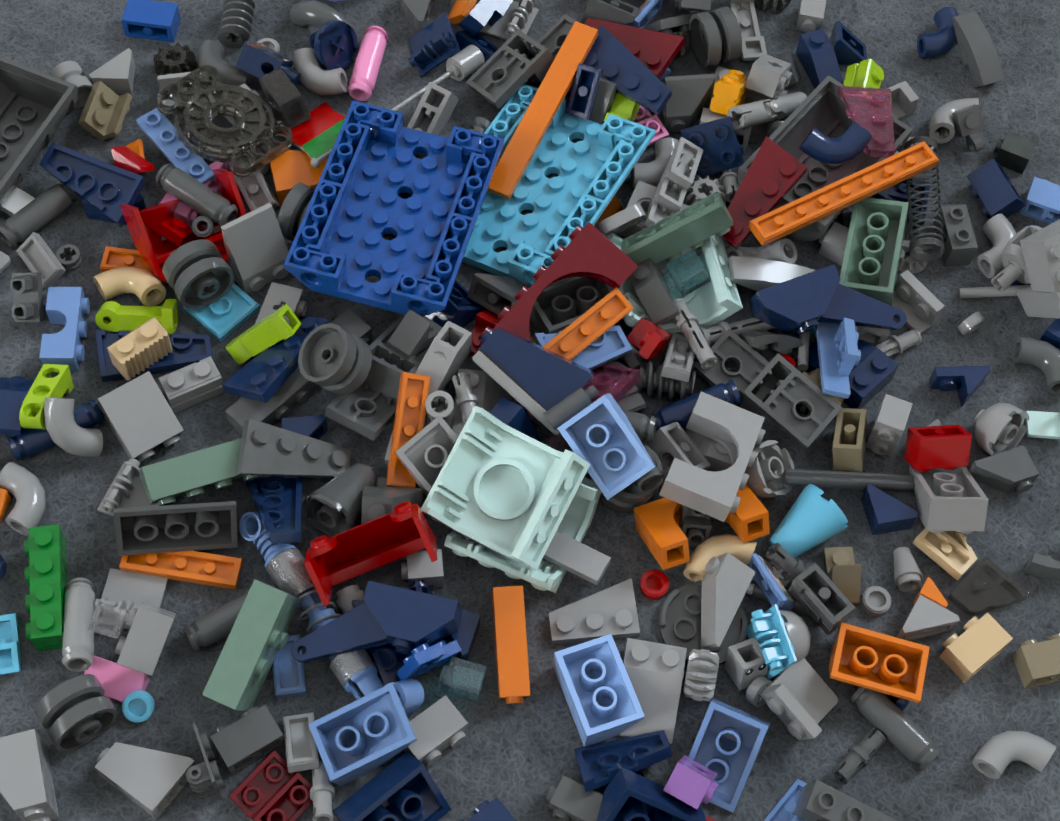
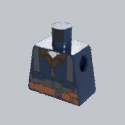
(260, 60)

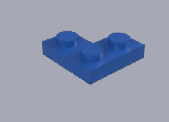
(427, 658)

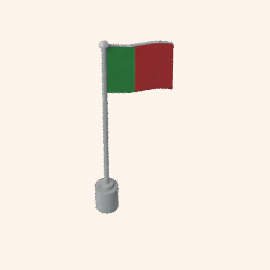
(320, 132)

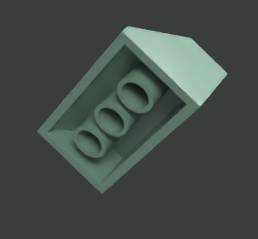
(679, 231)
(874, 247)
(192, 473)

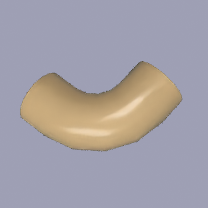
(130, 280)
(717, 546)

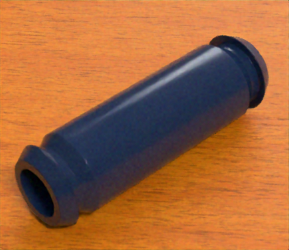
(681, 410)
(38, 440)

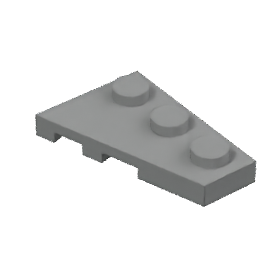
(598, 615)

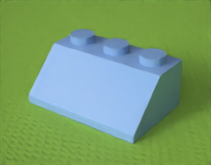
(597, 689)

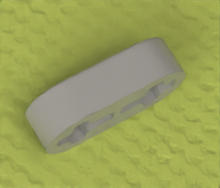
(622, 220)

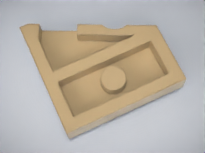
(947, 550)

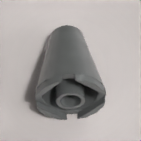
(339, 502)

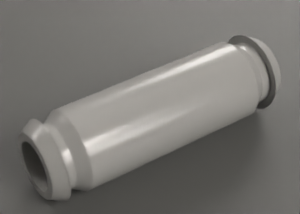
(77, 615)

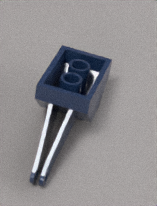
(820, 298)
(386, 617)

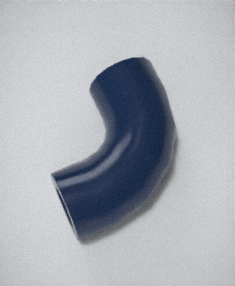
(943, 39)
(837, 149)

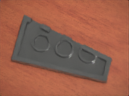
(280, 452)

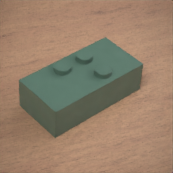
(252, 646)

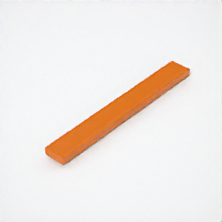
(542, 110)
(842, 193)

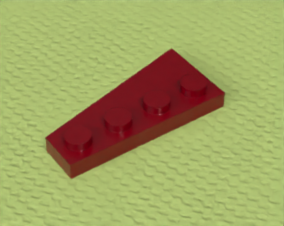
(651, 47)
(763, 187)

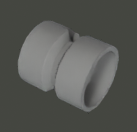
(73, 73)

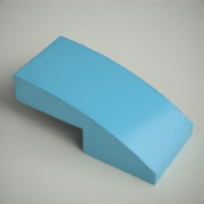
(9, 644)

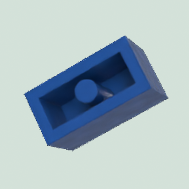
(151, 20)

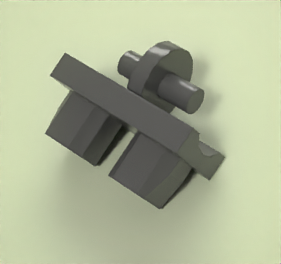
(27, 297)

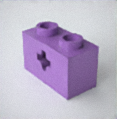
(692, 782)

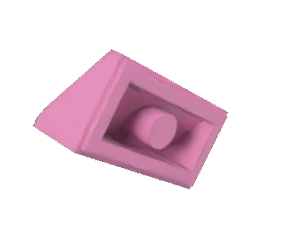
(117, 679)

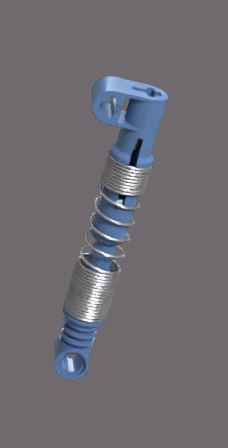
(287, 569)

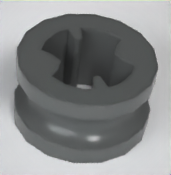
(66, 250)

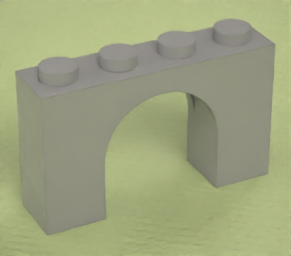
(708, 490)

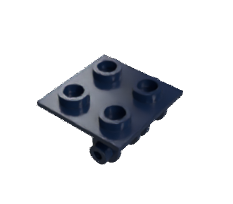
(433, 45)
(719, 146)

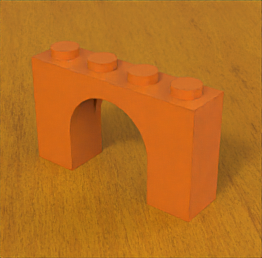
(660, 530)

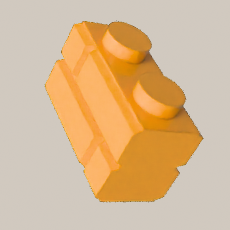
(729, 92)

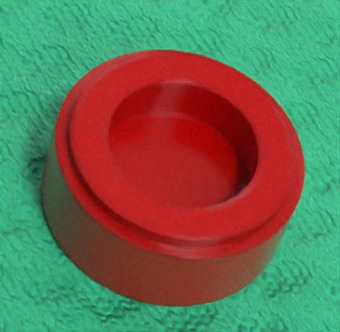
(654, 584)

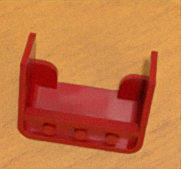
(157, 251)
(368, 547)

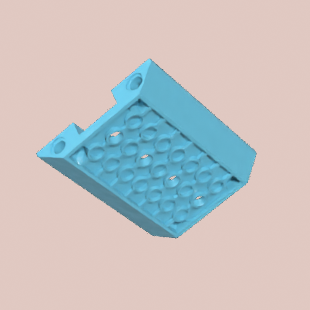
(585, 185)

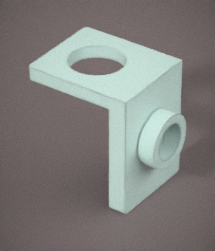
(1043, 425)

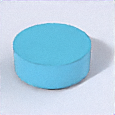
(138, 706)

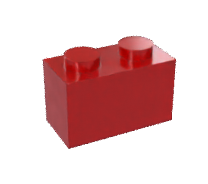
(937, 447)

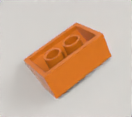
(878, 662)

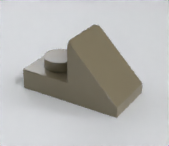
(843, 571)

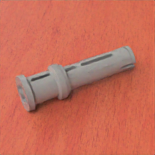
(713, 333)

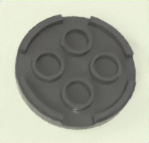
(682, 622)

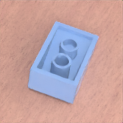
(609, 444)

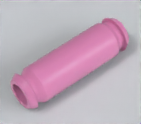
(367, 63)

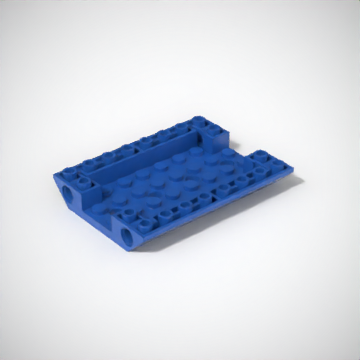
(360, 203)

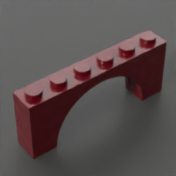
(587, 255)

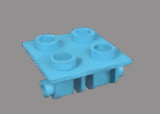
(773, 638)

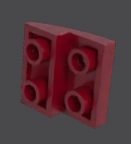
(272, 791)

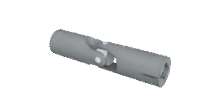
(765, 110)

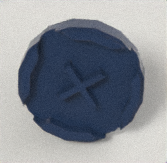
(334, 44)

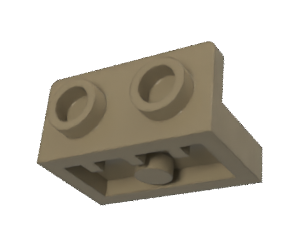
(104, 112)

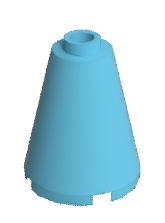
(808, 522)

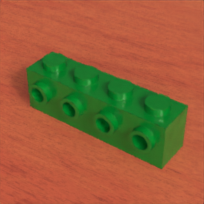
(47, 582)

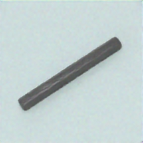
(850, 480)

